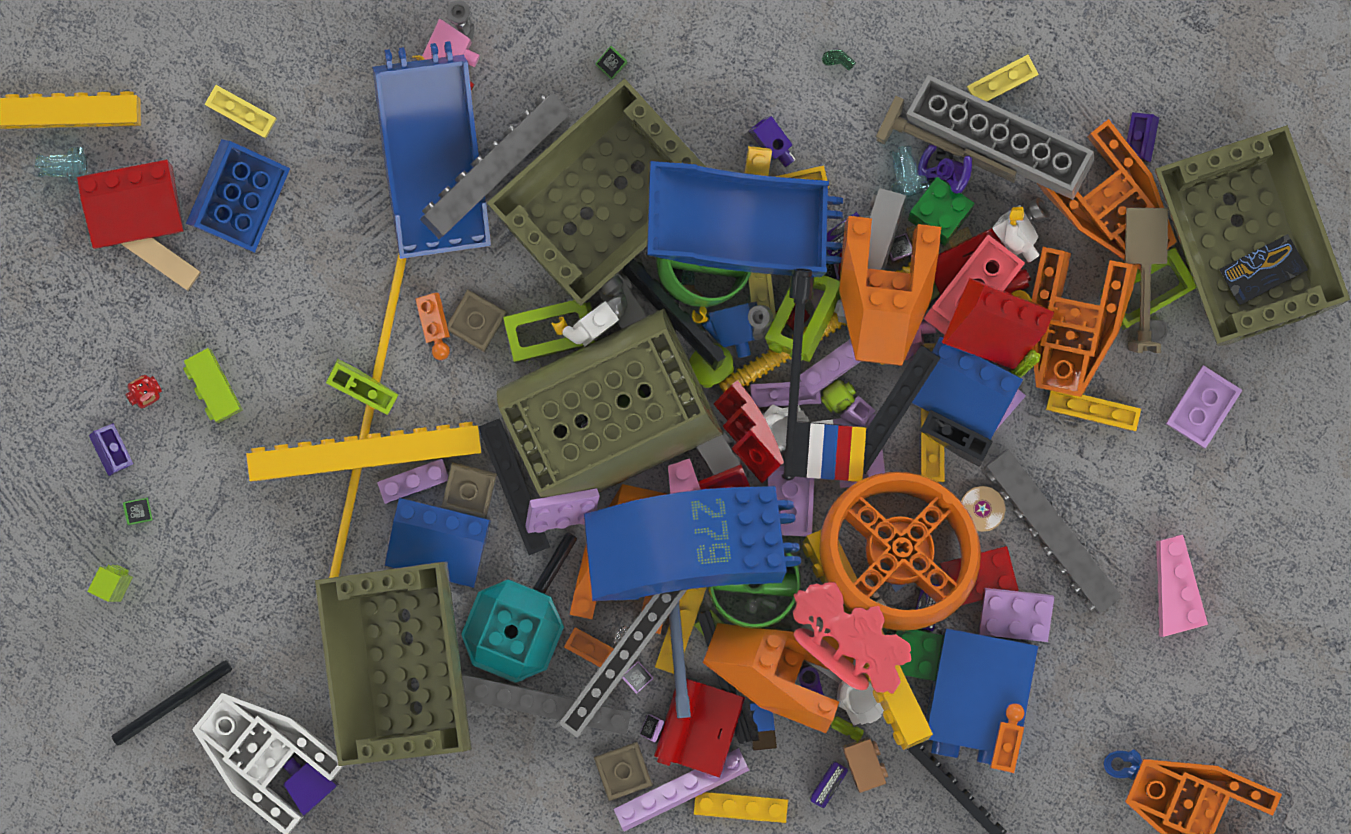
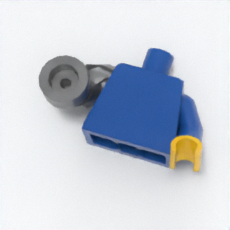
(736, 325)

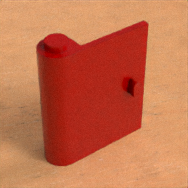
(953, 260)
(696, 739)

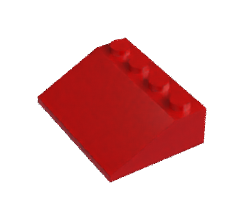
(130, 203)
(996, 324)

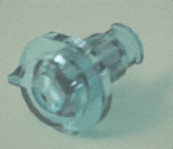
(63, 165)
(906, 173)

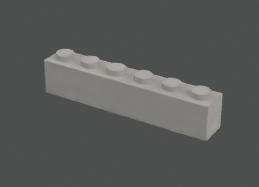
(886, 218)

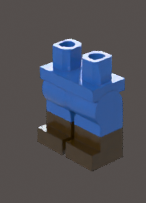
(765, 728)

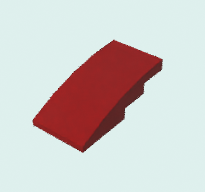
(750, 430)

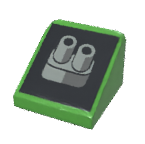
(611, 62)
(137, 511)

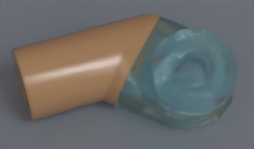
(688, 282)

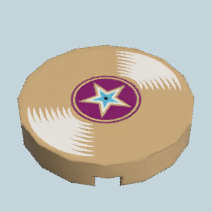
(984, 507)

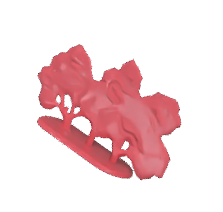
(857, 635)

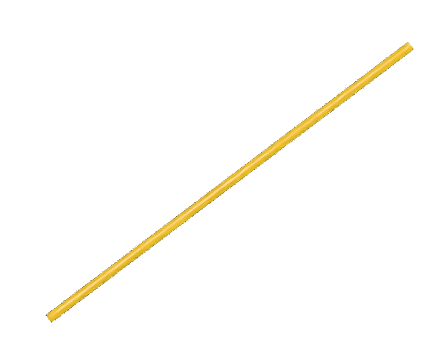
(368, 415)

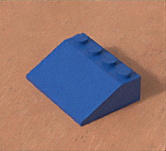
(238, 195)
(968, 390)
(435, 535)

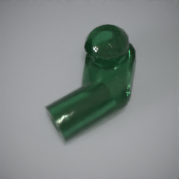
(836, 57)

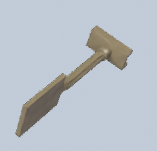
(895, 122)
(1146, 245)

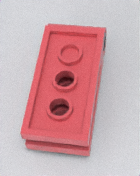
(987, 253)

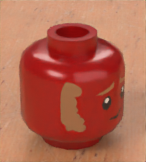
(143, 391)

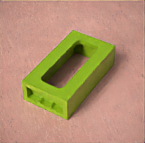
(1185, 285)
(817, 325)
(548, 348)

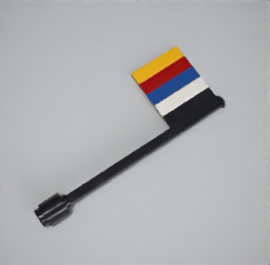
(811, 447)

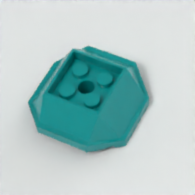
(537, 627)

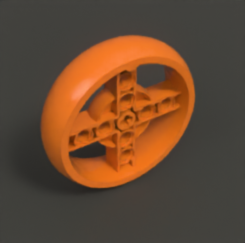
(941, 506)

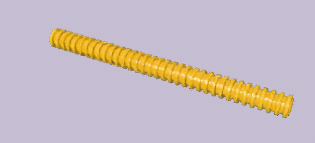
(773, 359)

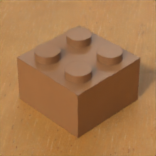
(864, 764)

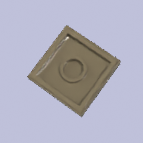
(476, 320)
(469, 490)
(623, 771)

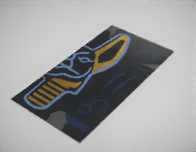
(1263, 269)

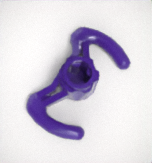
(948, 170)

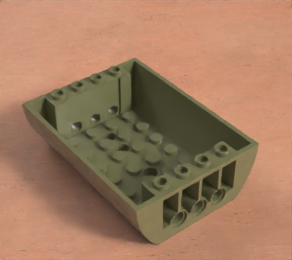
(581, 174)
(1272, 202)
(616, 439)
(374, 665)

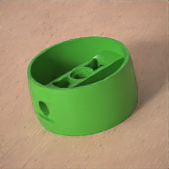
(679, 292)
(788, 587)

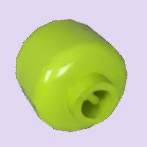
(838, 396)

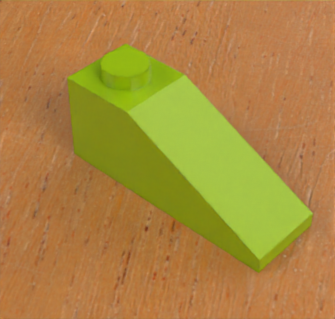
(361, 387)

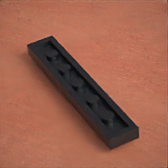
(680, 320)
(898, 403)
(512, 482)
(963, 797)

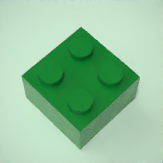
(941, 209)
(924, 653)

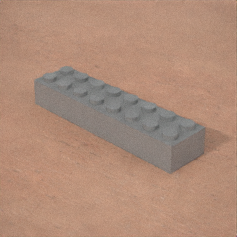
(1000, 136)

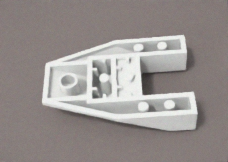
(252, 747)

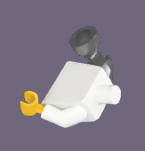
(1018, 229)
(599, 319)

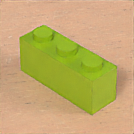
(212, 386)
(110, 583)

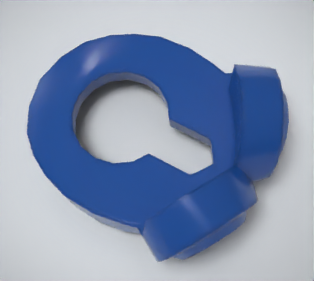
(1131, 756)

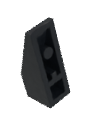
(956, 438)

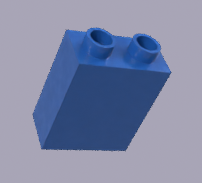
(973, 689)

